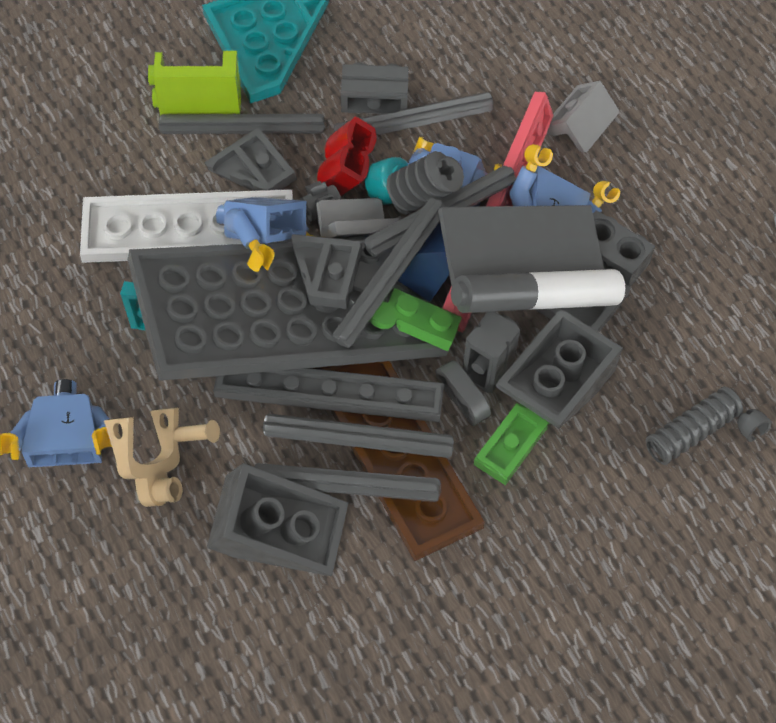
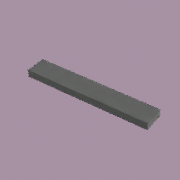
(337, 392)

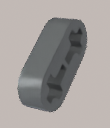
(463, 392)

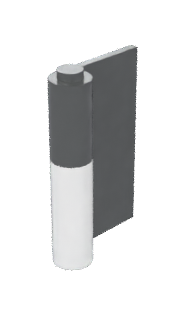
(526, 258)

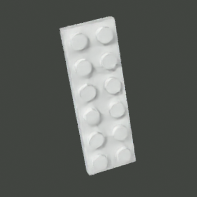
(156, 221)

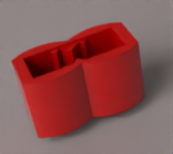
(347, 155)

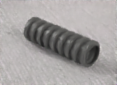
(694, 425)

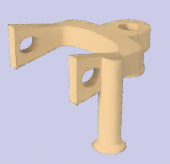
(151, 478)

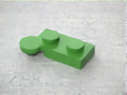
(417, 319)

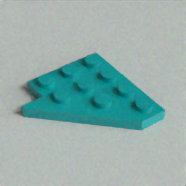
(266, 38)

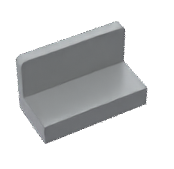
(584, 115)
(351, 217)

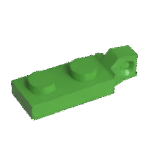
(511, 443)

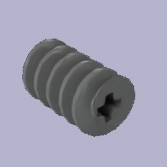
(424, 179)

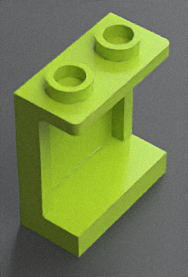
(196, 87)

